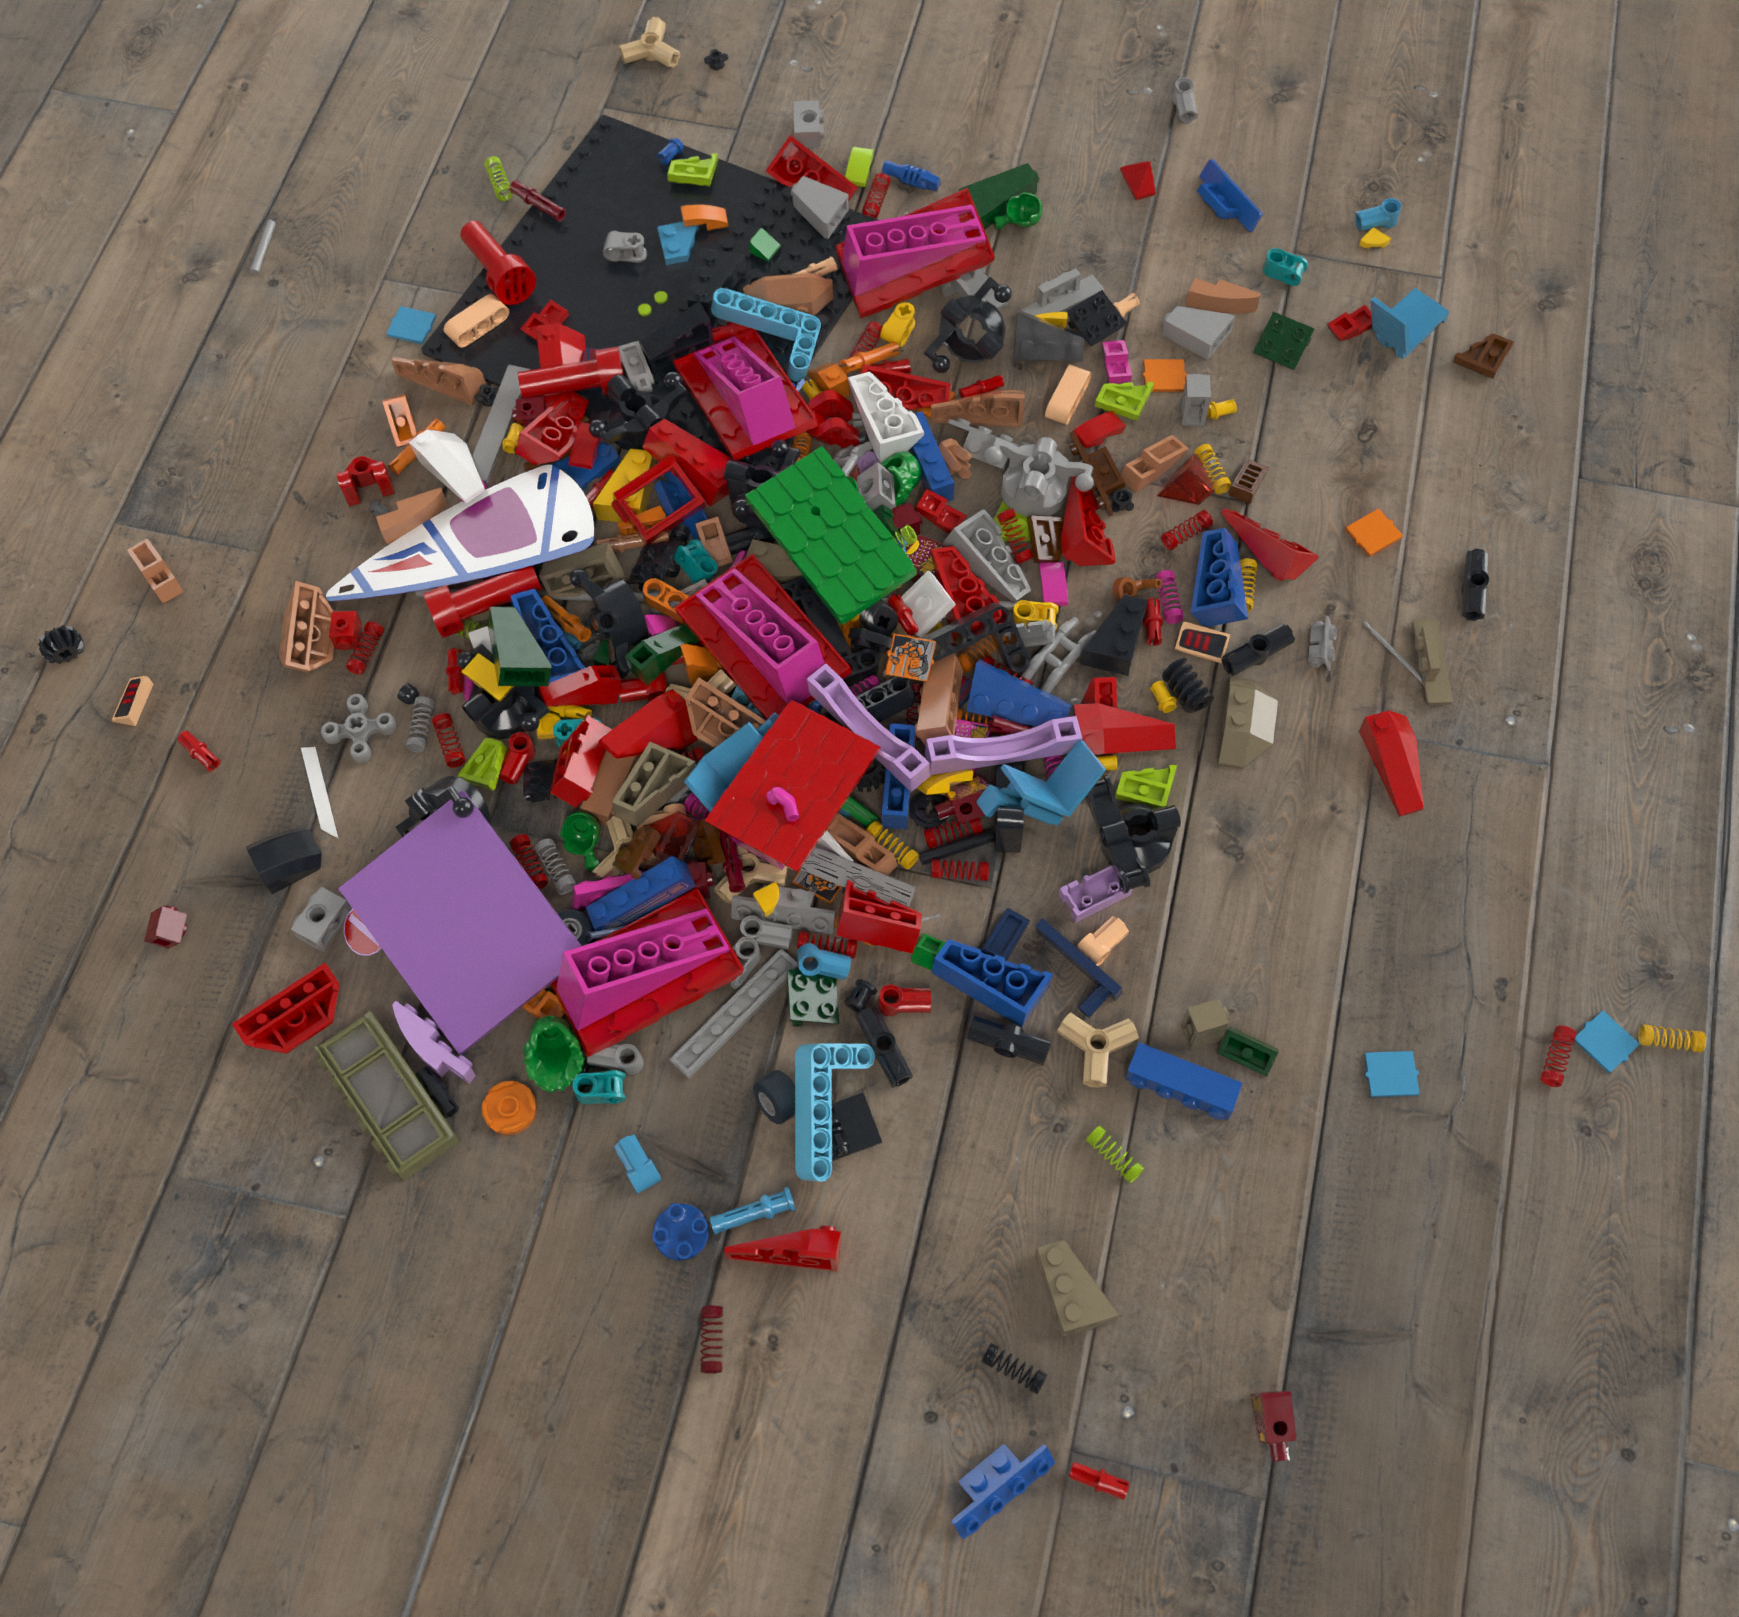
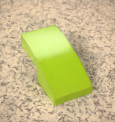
(859, 165)

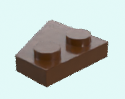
(1486, 355)
(1045, 538)
(707, 844)
(638, 849)

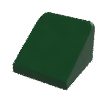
(602, 655)

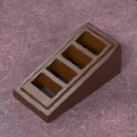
(1243, 493)

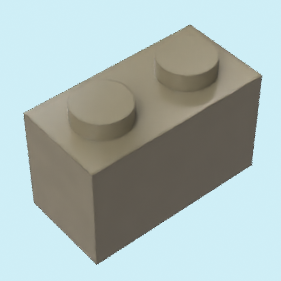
(1205, 1023)

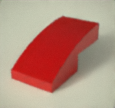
(551, 314)
(1351, 325)
(1098, 428)
(584, 448)
(935, 510)

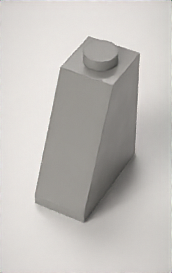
(820, 205)
(1197, 329)

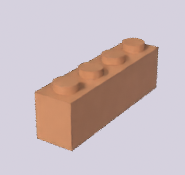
(940, 699)
(606, 785)

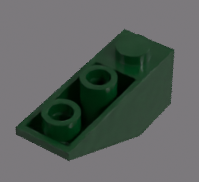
(658, 653)

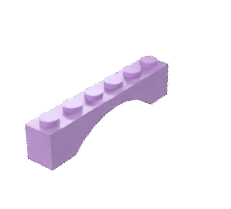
(841, 703)
(961, 753)

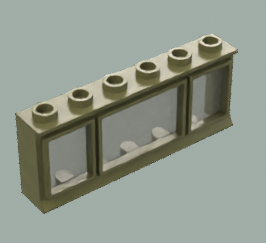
(386, 1096)

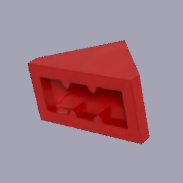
(1139, 179)
(1101, 691)

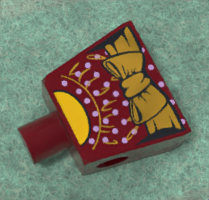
(921, 556)
(963, 801)
(1272, 1408)

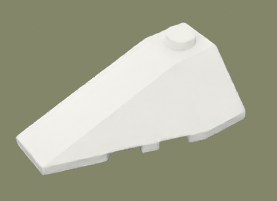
(885, 419)
(449, 461)

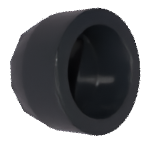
(408, 694)

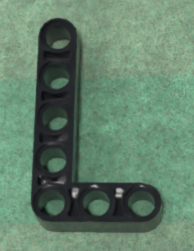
(987, 627)
(885, 699)
(1008, 820)

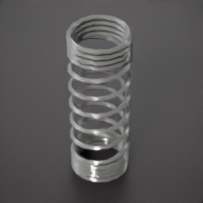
(420, 743)
(564, 879)

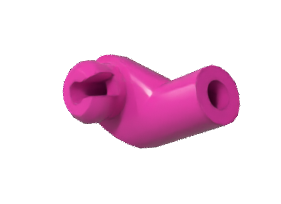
(788, 802)

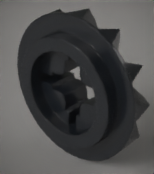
(920, 803)

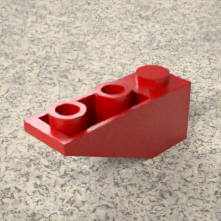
(584, 687)

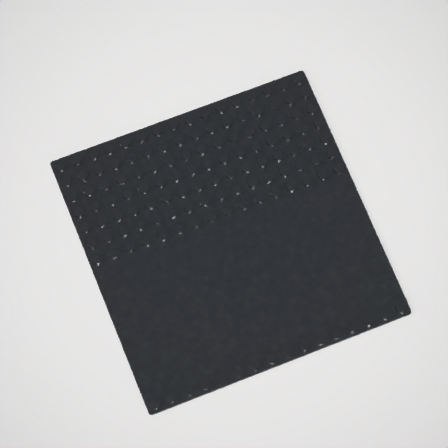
(623, 187)

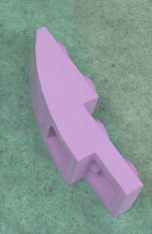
(428, 1045)

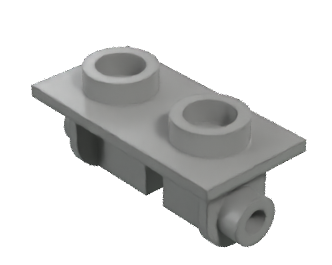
(1036, 634)
(1324, 652)

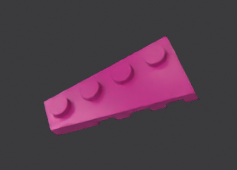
(589, 892)

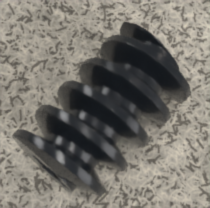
(879, 618)
(1186, 687)

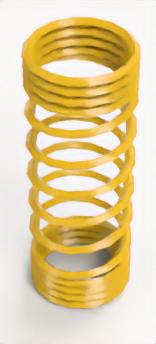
(1217, 483)
(1249, 562)
(910, 857)
(1696, 1042)

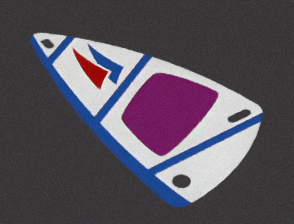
(490, 535)

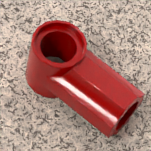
(636, 690)
(515, 759)
(908, 1000)

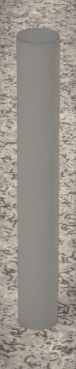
(262, 248)

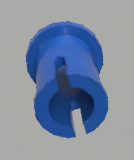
(674, 147)

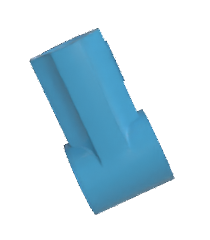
(1383, 215)
(825, 962)
(639, 1168)

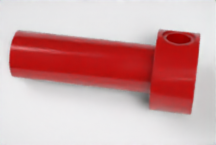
(506, 274)
(572, 376)
(451, 608)

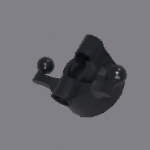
(977, 308)
(635, 411)
(744, 478)
(616, 612)
(515, 713)
(429, 800)

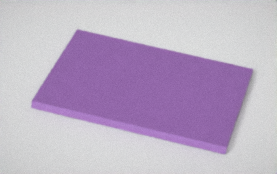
(461, 923)

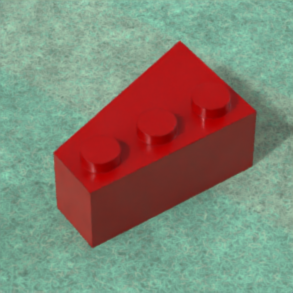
(579, 762)
(876, 921)

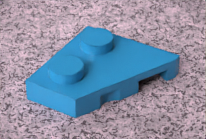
(676, 241)

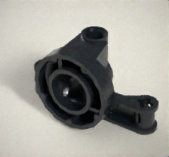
(1136, 855)

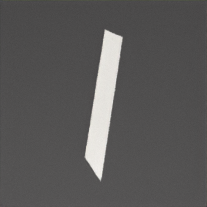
(319, 790)

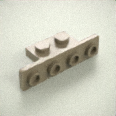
(1432, 661)

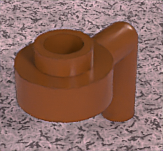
(1129, 587)

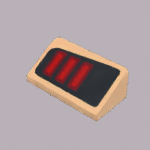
(1202, 642)
(133, 700)

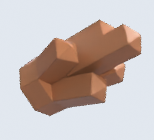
(956, 458)

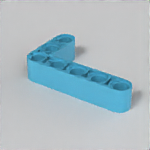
(774, 323)
(814, 1094)

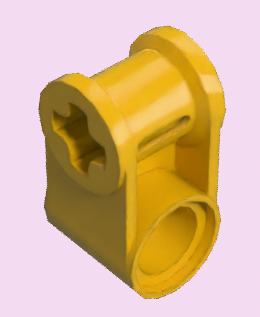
(899, 324)
(1035, 612)

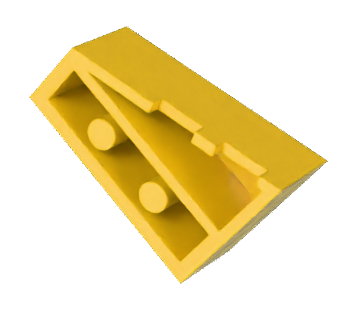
(632, 466)

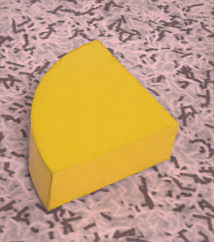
(1374, 238)
(767, 898)

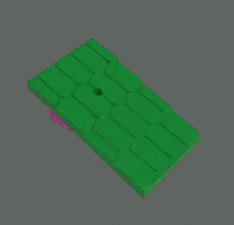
(831, 535)

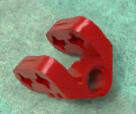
(835, 429)
(354, 477)

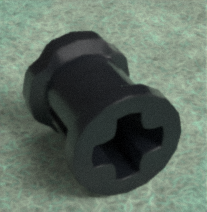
(860, 995)

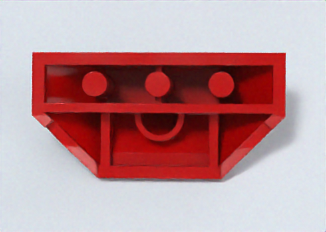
(292, 1014)

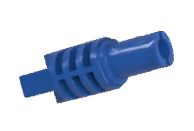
(912, 176)

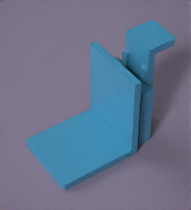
(1407, 322)
(721, 765)
(1047, 799)

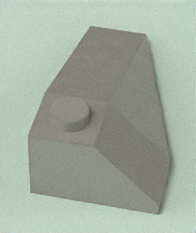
(984, 550)

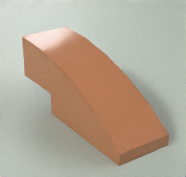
(1222, 297)
(1153, 462)
(411, 514)
(155, 571)
(861, 846)

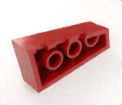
(697, 459)

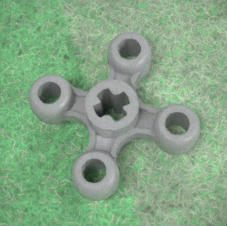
(359, 728)

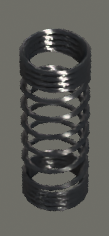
(682, 537)
(1039, 1377)

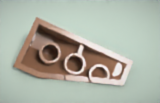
(447, 378)
(989, 409)

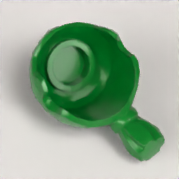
(1021, 210)
(580, 837)

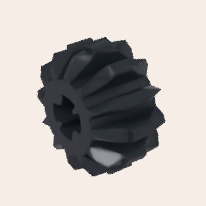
(60, 644)

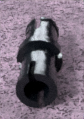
(437, 1092)

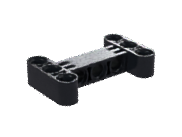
(827, 624)

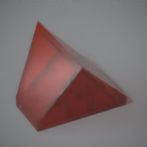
(1189, 483)
(676, 835)

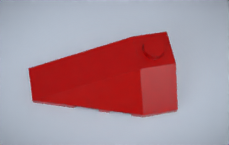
(797, 161)
(558, 347)
(911, 390)
(553, 431)
(1083, 531)
(1281, 556)
(961, 585)
(661, 721)
(1121, 731)
(1395, 756)
(801, 1249)

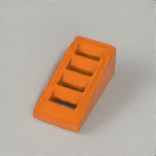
(647, 518)

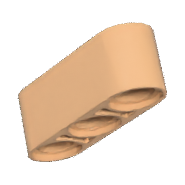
(476, 320)
(1068, 394)

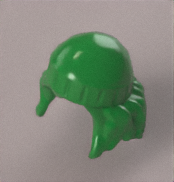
(906, 474)
(552, 1054)

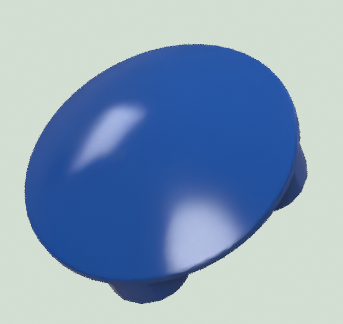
(680, 1232)

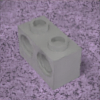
(1195, 400)

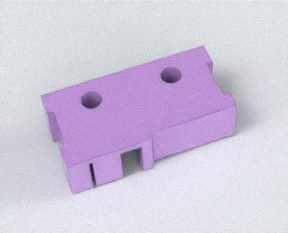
(1092, 894)

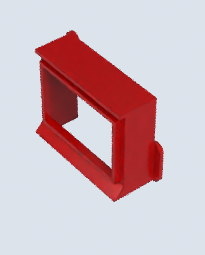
(627, 515)

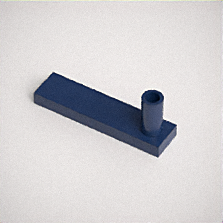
(1105, 984)

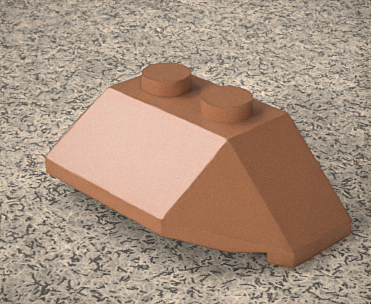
(795, 291)
(306, 629)
(715, 714)

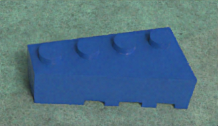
(1219, 581)
(547, 634)
(1011, 698)
(991, 980)

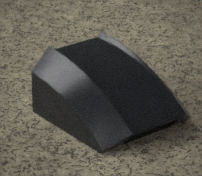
(285, 858)

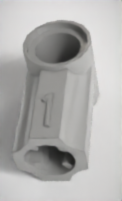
(1184, 100)
(769, 933)
(614, 1057)

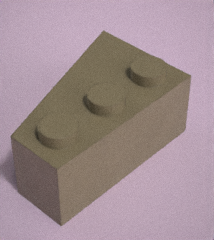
(597, 561)
(775, 561)
(651, 784)
(1072, 1291)

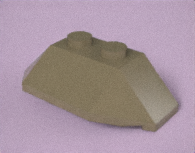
(1246, 723)

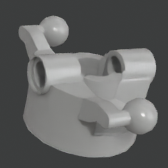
(1037, 476)

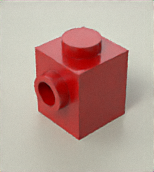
(345, 629)

